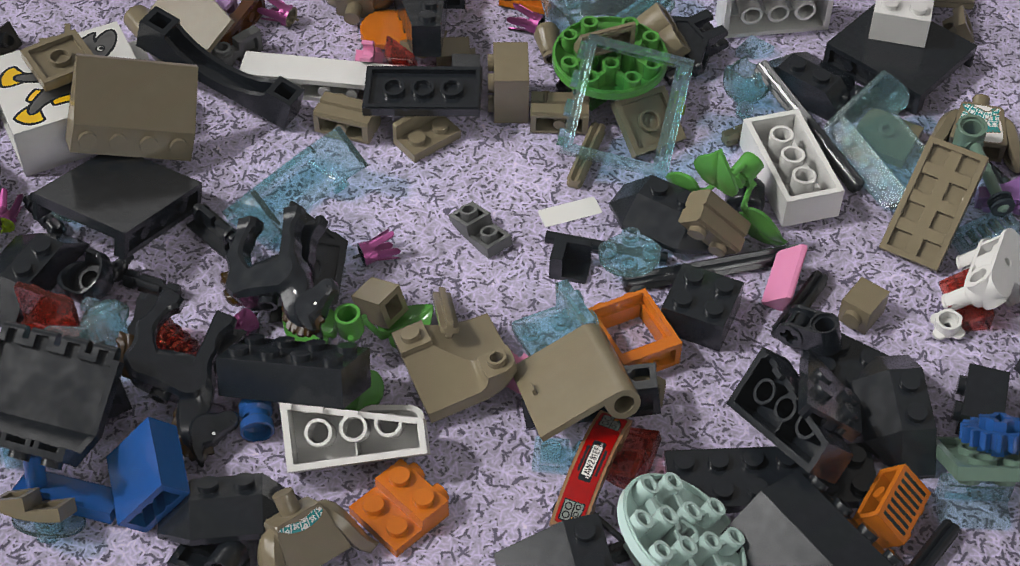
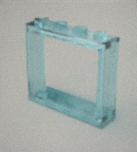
(672, 115)

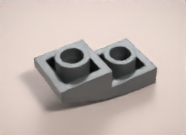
(477, 227)

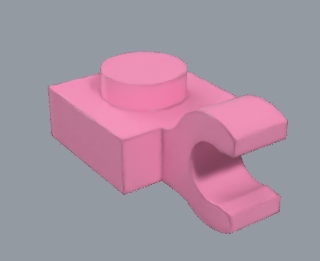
(370, 53)

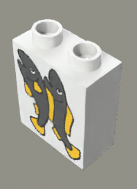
(39, 118)

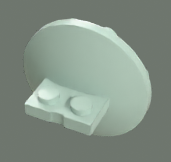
(676, 524)

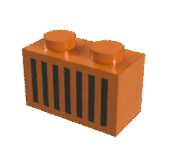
(893, 505)

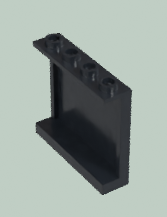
(914, 66)
(121, 199)

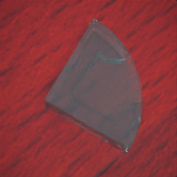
(753, 48)

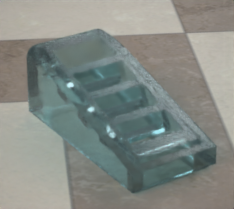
(982, 225)

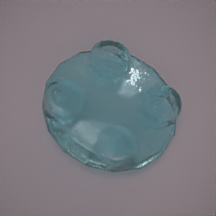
(629, 254)

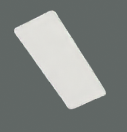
(569, 211)

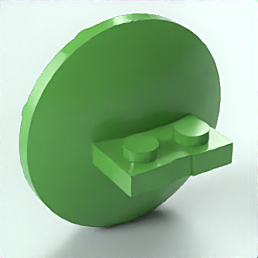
(612, 74)

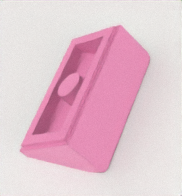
(784, 277)

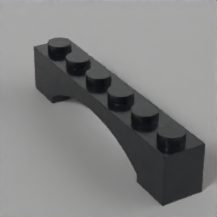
(167, 40)

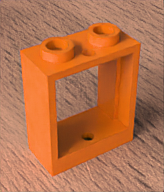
(663, 351)

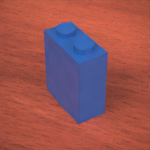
(147, 475)

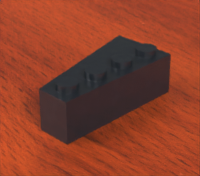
(423, 25)
(770, 404)

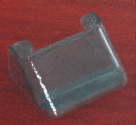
(878, 139)

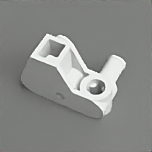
(991, 275)

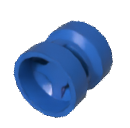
(256, 420)

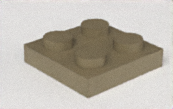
(54, 59)
(642, 120)

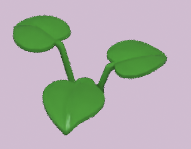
(717, 172)
(350, 326)

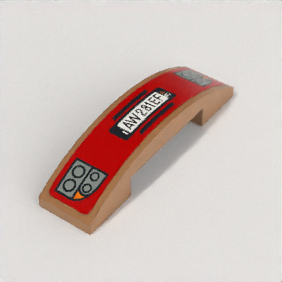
(590, 467)

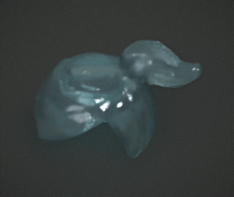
(744, 86)
(104, 319)

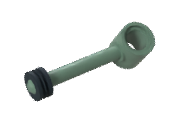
(971, 135)

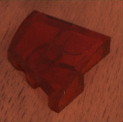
(635, 456)

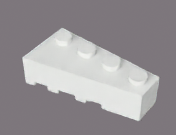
(340, 438)

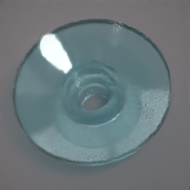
(51, 531)

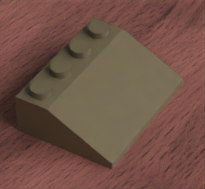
(132, 108)

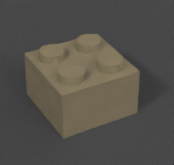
(509, 82)

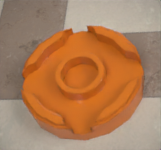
(380, 25)

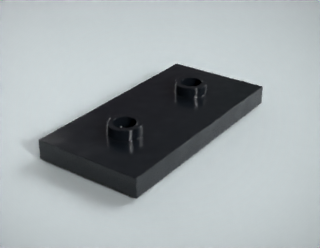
(422, 91)

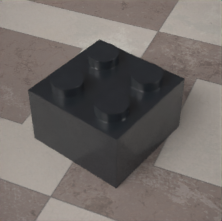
(702, 306)

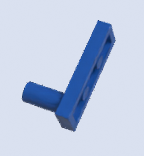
(91, 499)

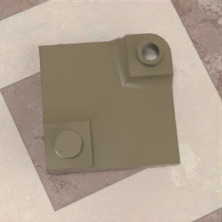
(455, 370)

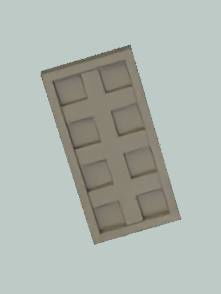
(934, 203)

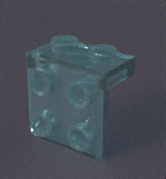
(553, 323)

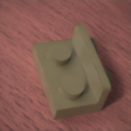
(423, 135)

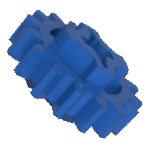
(992, 433)

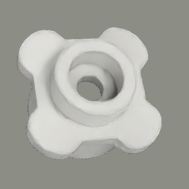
(947, 318)

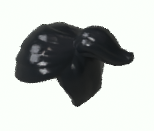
(91, 277)

